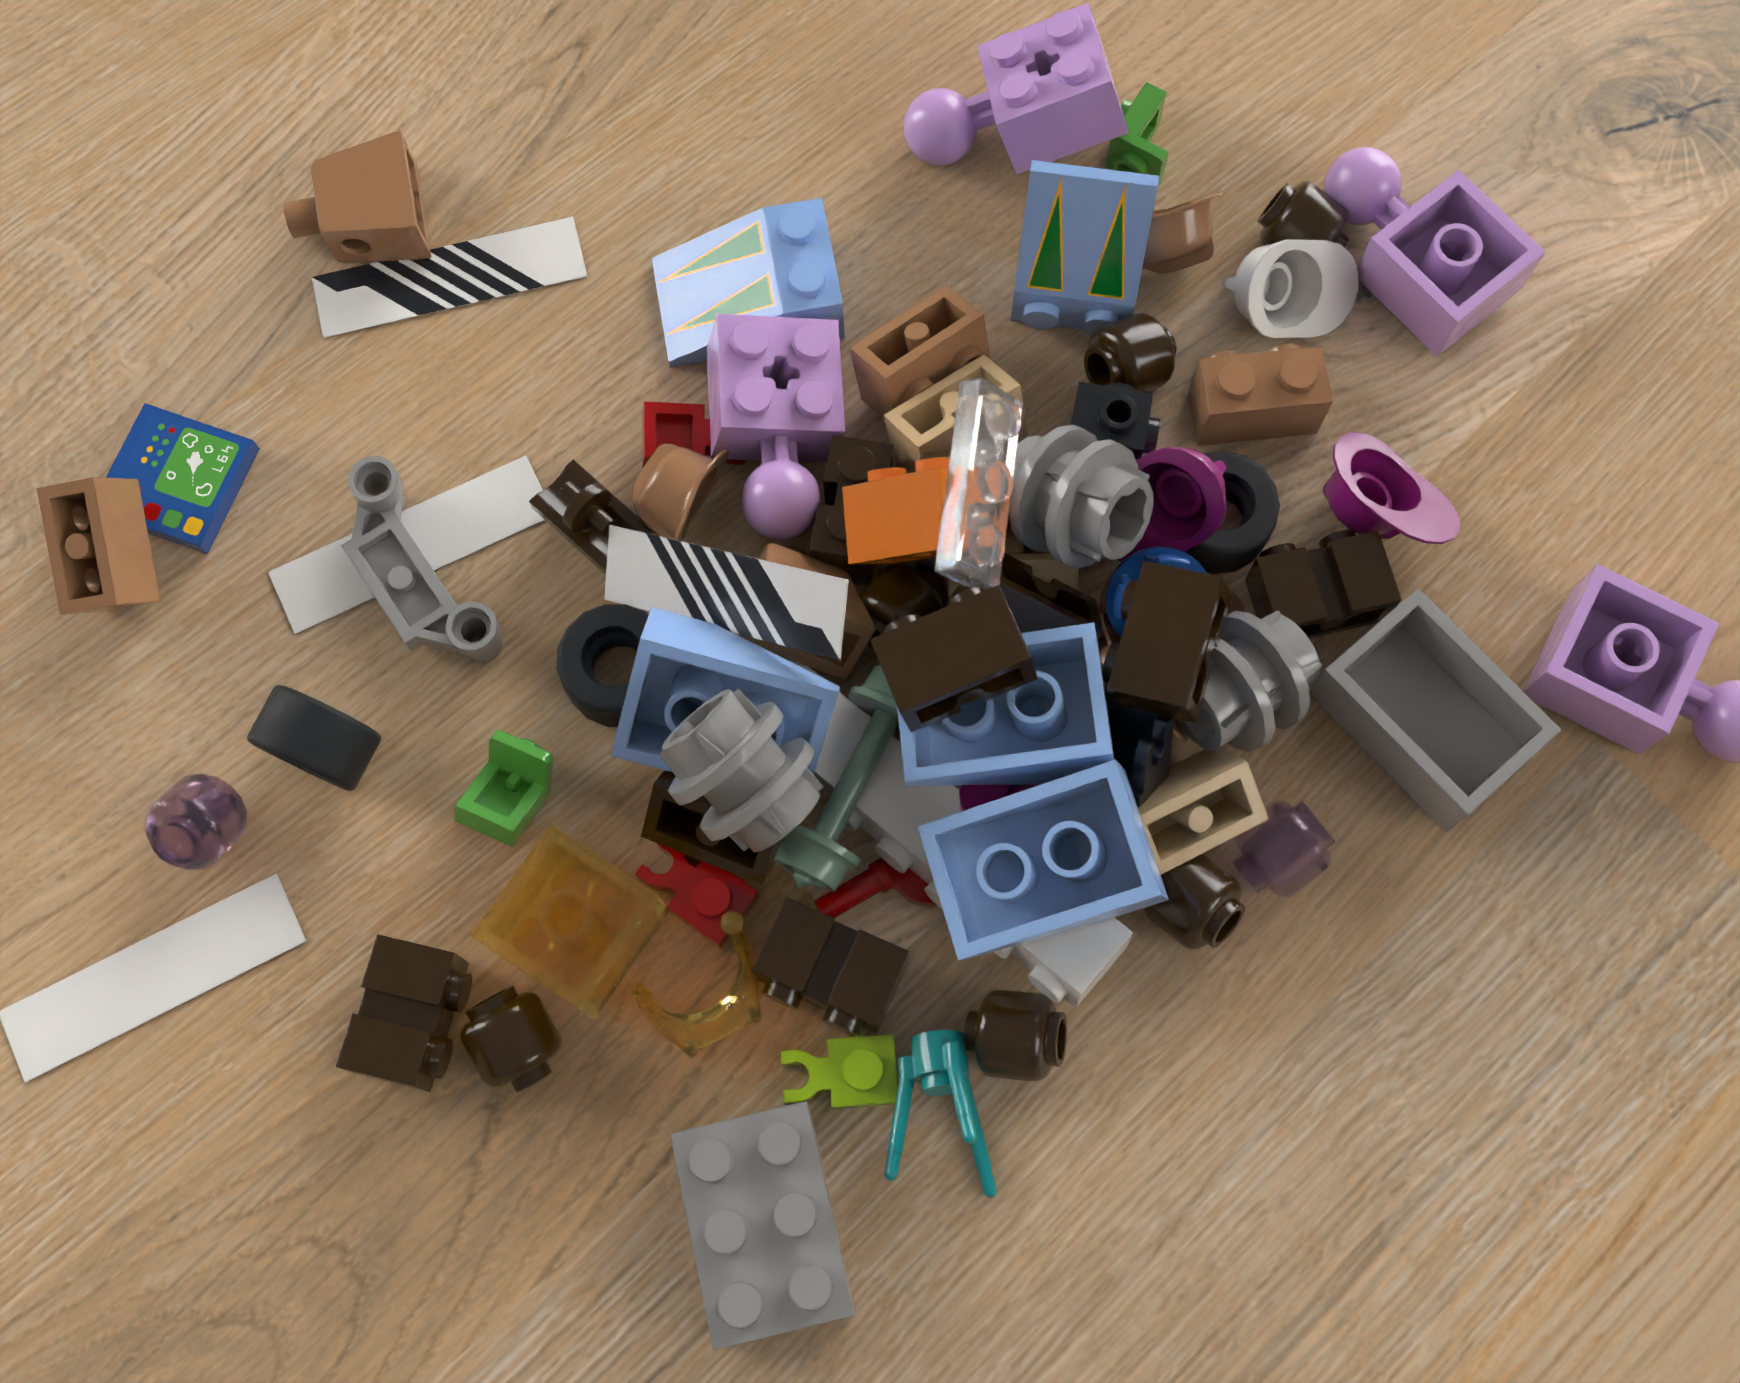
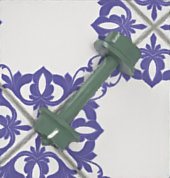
(814, 853)

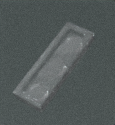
(979, 485)

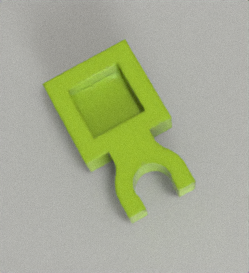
(856, 1072)

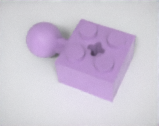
(1044, 94)
(1439, 260)
(777, 402)
(1629, 666)

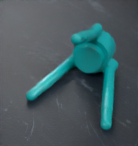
(942, 1069)

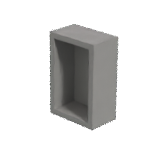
(1433, 710)
(762, 1225)

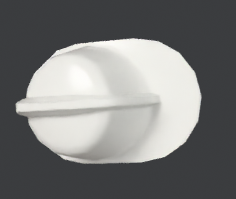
(1295, 288)

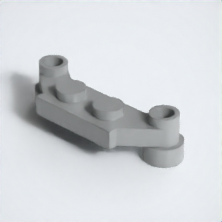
(403, 577)

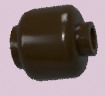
(1303, 214)
(1131, 352)
(901, 592)
(1201, 904)
(1016, 1035)
(510, 1039)

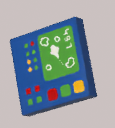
(184, 474)

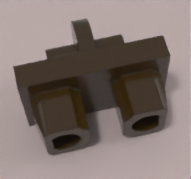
(583, 511)

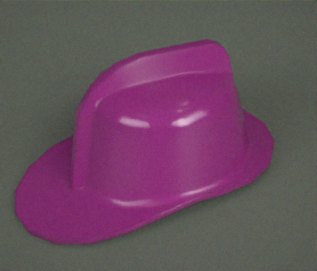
(1383, 494)
(1186, 498)

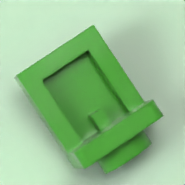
(1134, 150)
(507, 789)

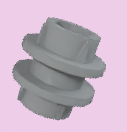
(1078, 497)
(1255, 683)
(748, 778)

